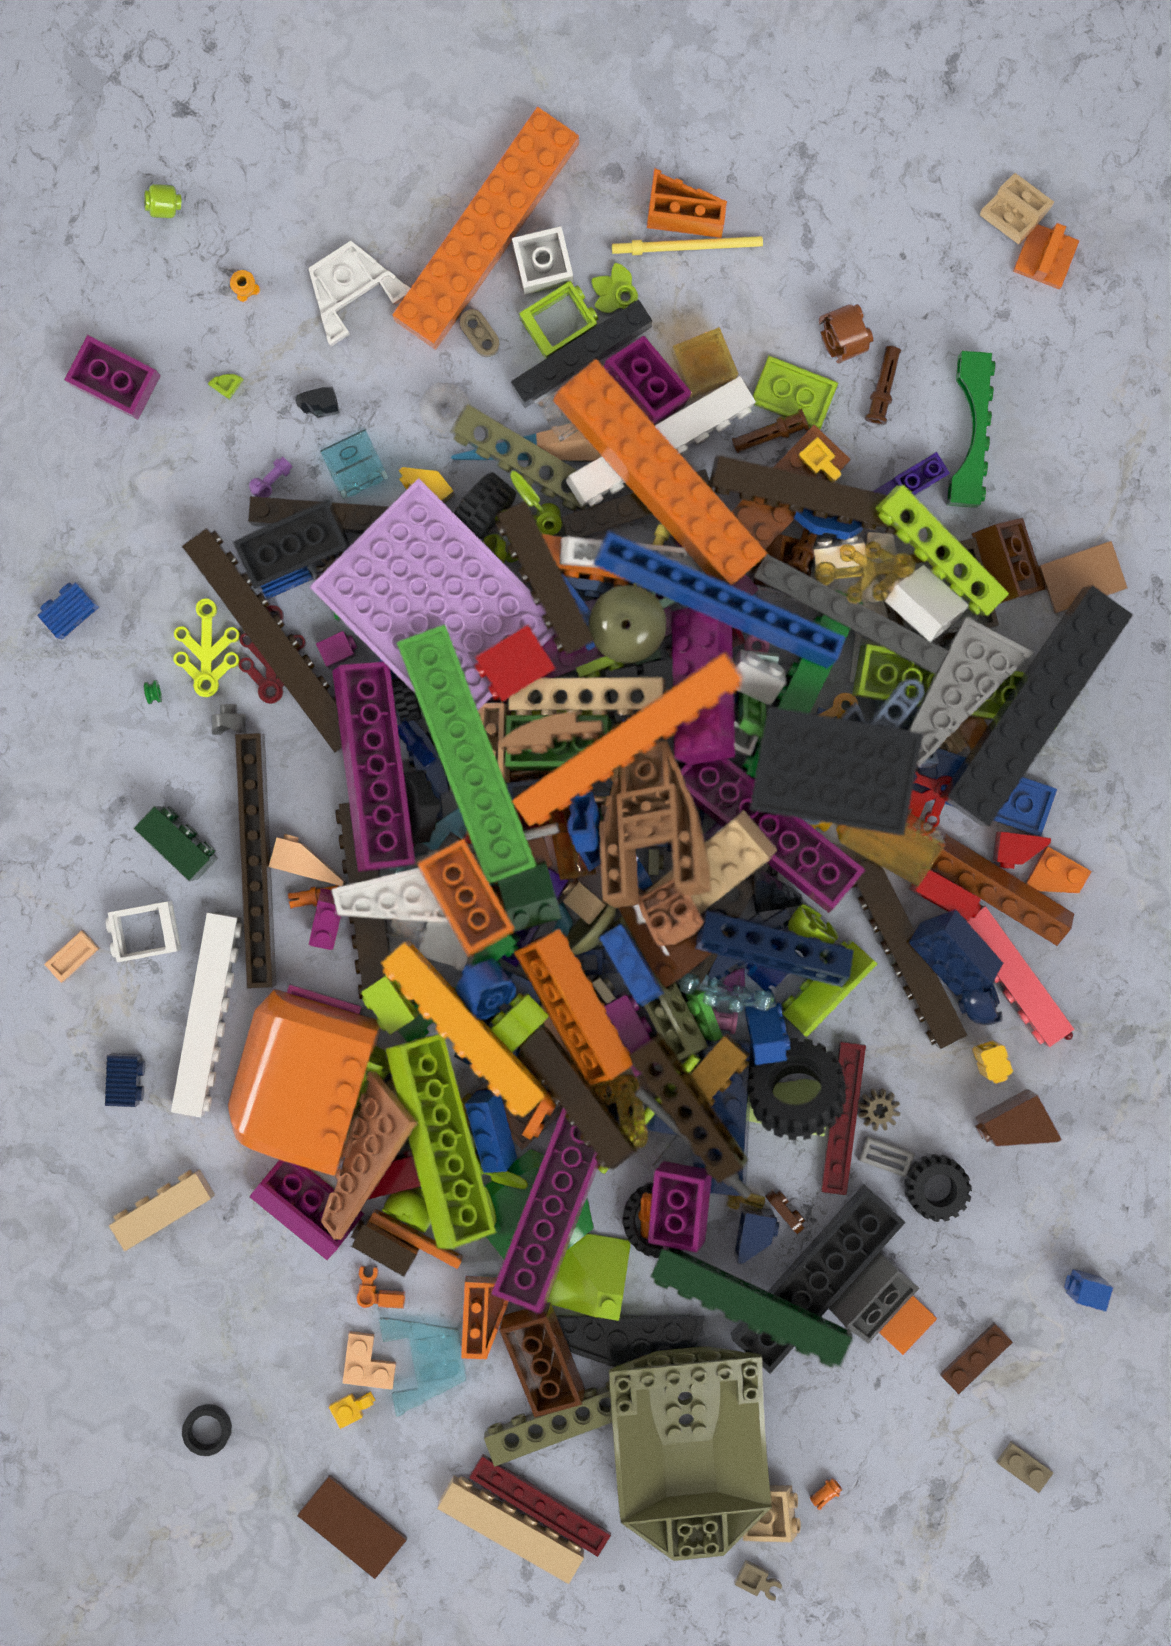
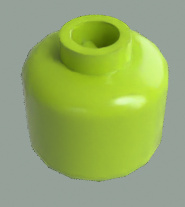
(162, 201)

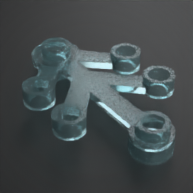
(737, 995)

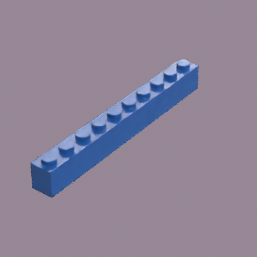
(719, 600)

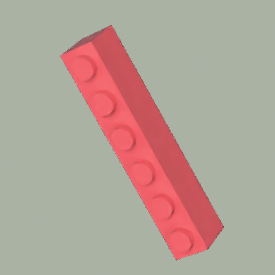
(1022, 984)

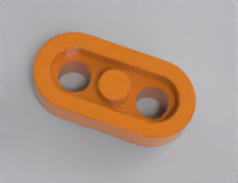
(534, 1125)

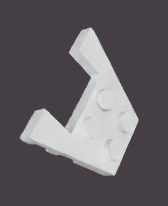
(345, 277)

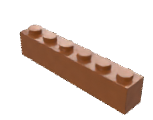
(1003, 891)

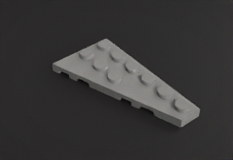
(968, 675)

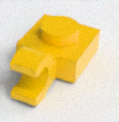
(818, 458)
(349, 1409)

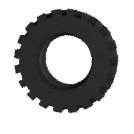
(806, 1117)

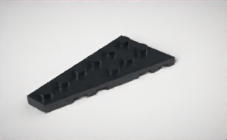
(630, 1337)

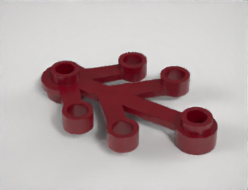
(270, 680)

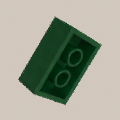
(176, 842)

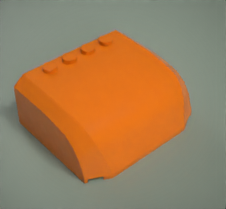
(300, 1080)

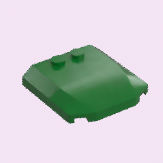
(511, 1201)

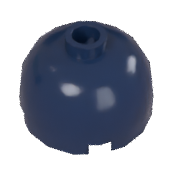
(981, 1005)

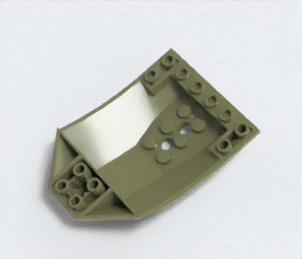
(699, 1482)

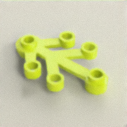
(206, 652)

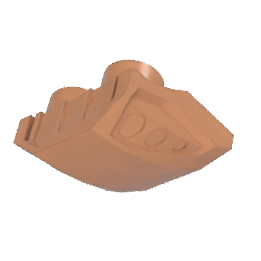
(669, 914)

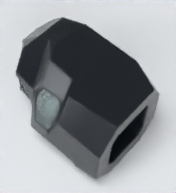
(319, 402)

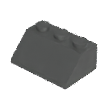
(873, 1298)

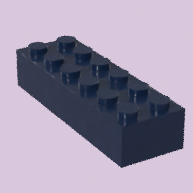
(734, 1111)

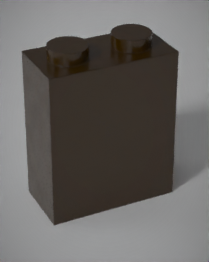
(383, 1247)

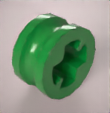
(152, 692)

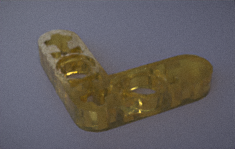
(624, 1099)

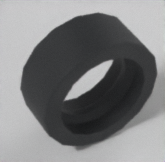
(204, 1449)

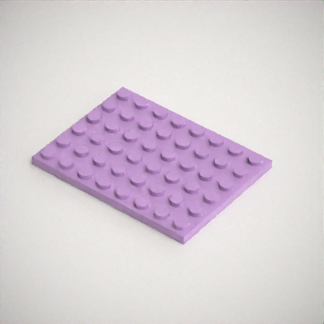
(427, 571)

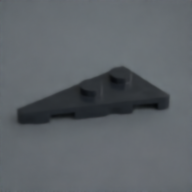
(773, 894)

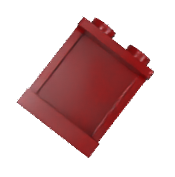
(513, 664)

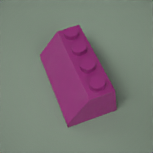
(298, 1202)

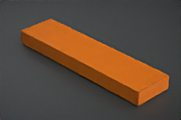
(415, 1238)

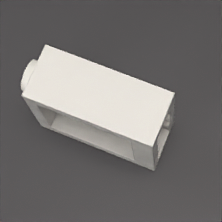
(169, 928)

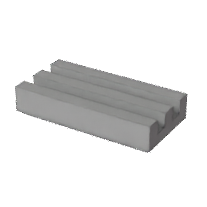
(906, 1163)

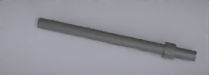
(647, 1099)

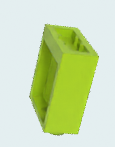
(577, 296)

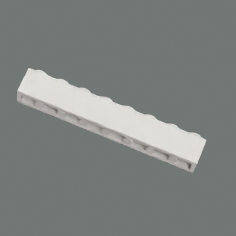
(680, 430)
(206, 1014)

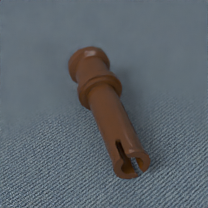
(881, 396)
(782, 427)
(803, 552)

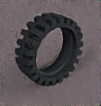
(629, 1223)

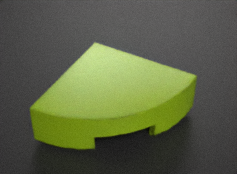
(226, 384)

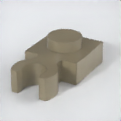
(754, 1578)

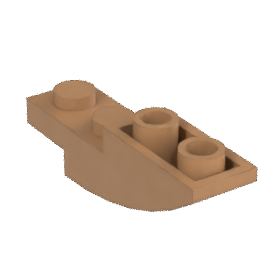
(541, 733)

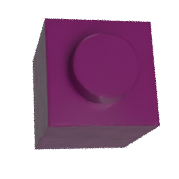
(337, 649)

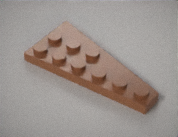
(369, 1150)

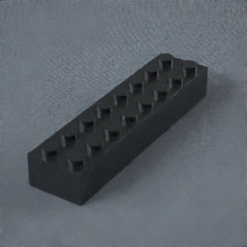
(827, 1267)

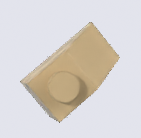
(582, 900)

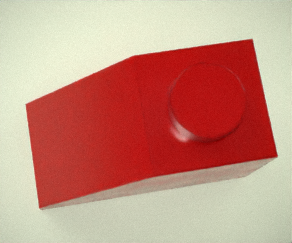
(1017, 848)

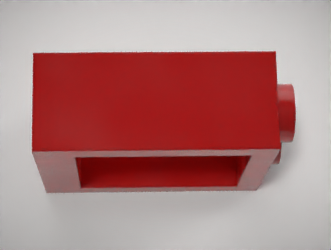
(947, 895)

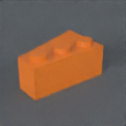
(684, 209)
(480, 1316)

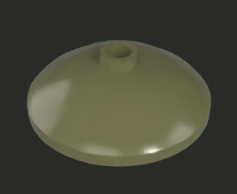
(646, 620)
(585, 936)

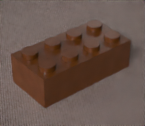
(542, 1360)

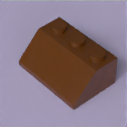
(1010, 558)

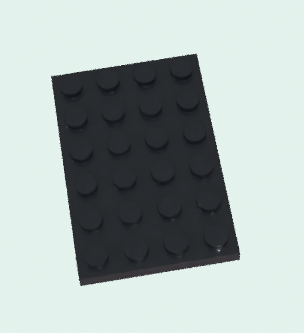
(836, 771)

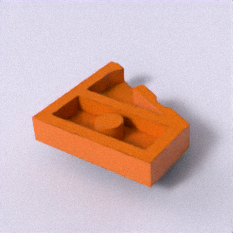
(1057, 873)

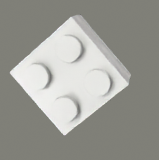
(542, 260)

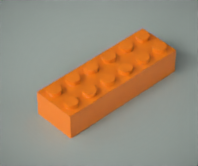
(574, 1007)

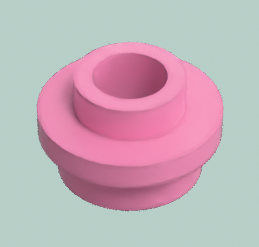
(749, 641)

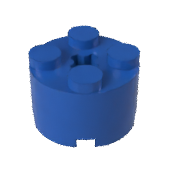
(485, 988)

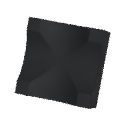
(421, 806)

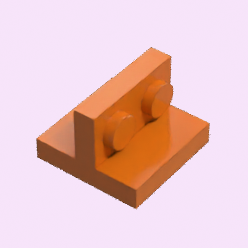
(1046, 255)

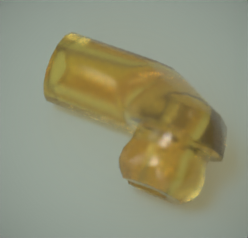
(753, 1200)

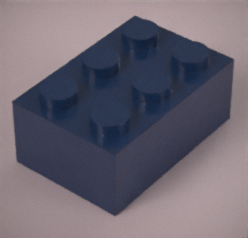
(956, 952)

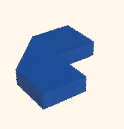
(829, 525)

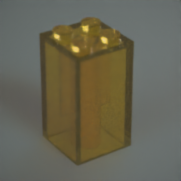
(904, 855)

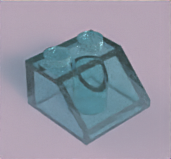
(354, 464)

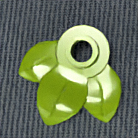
(612, 288)

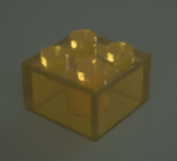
(704, 362)

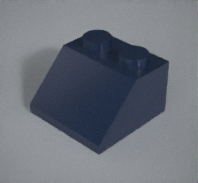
(754, 1232)

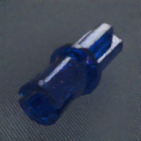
(415, 744)

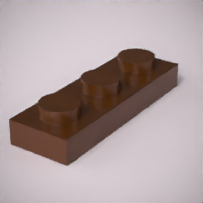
(976, 1358)

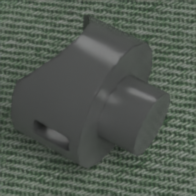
(228, 719)

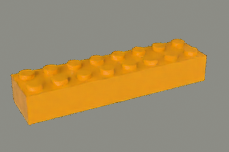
(471, 1035)

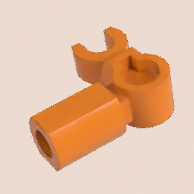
(385, 1298)

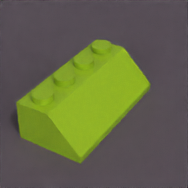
(819, 999)

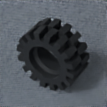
(406, 701)

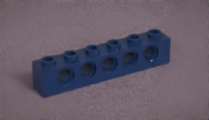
(761, 953)

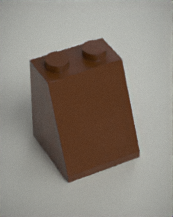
(1017, 1122)

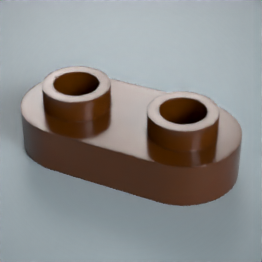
(793, 1219)

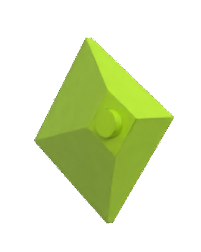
(593, 1276)

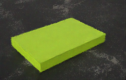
(788, 388)

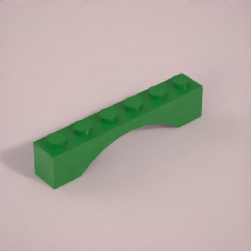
(973, 377)
(418, 1027)

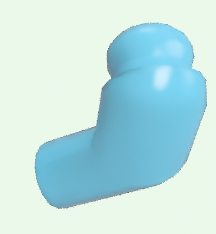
(564, 924)

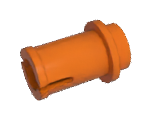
(826, 1493)

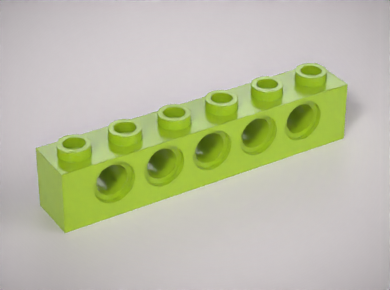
(990, 591)

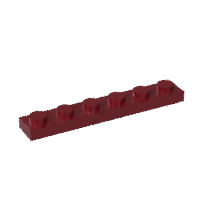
(841, 1135)
(540, 1505)

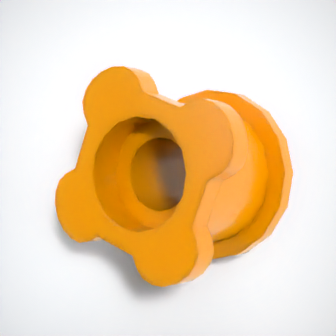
(247, 290)

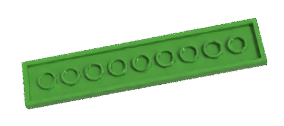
(466, 754)

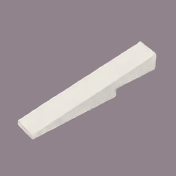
(584, 551)

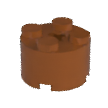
(845, 333)

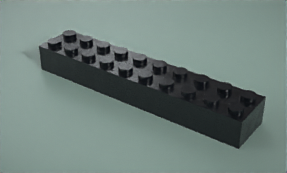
(1036, 705)

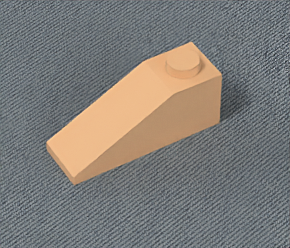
(299, 859)

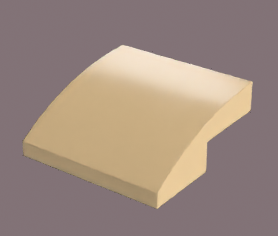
(1016, 208)

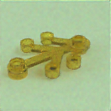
(867, 569)

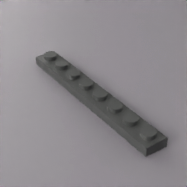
(851, 615)

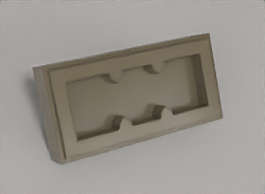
(604, 988)

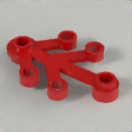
(919, 799)

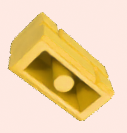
(992, 1061)

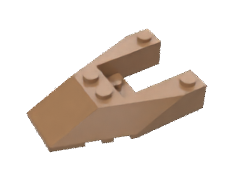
(647, 809)

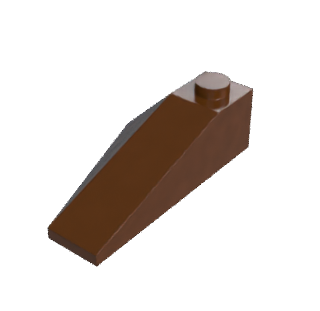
(666, 961)

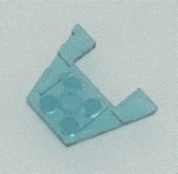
(435, 1358)

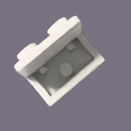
(443, 946)

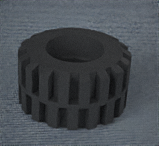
(483, 504)
(952, 1202)

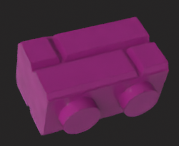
(325, 922)

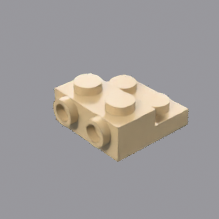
(780, 1521)

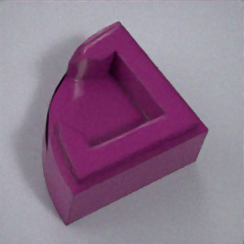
(737, 977)

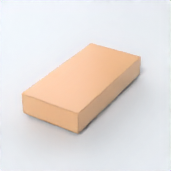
(72, 956)

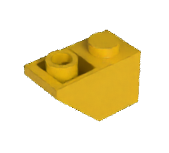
(430, 478)

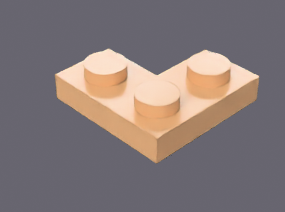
(361, 1368)

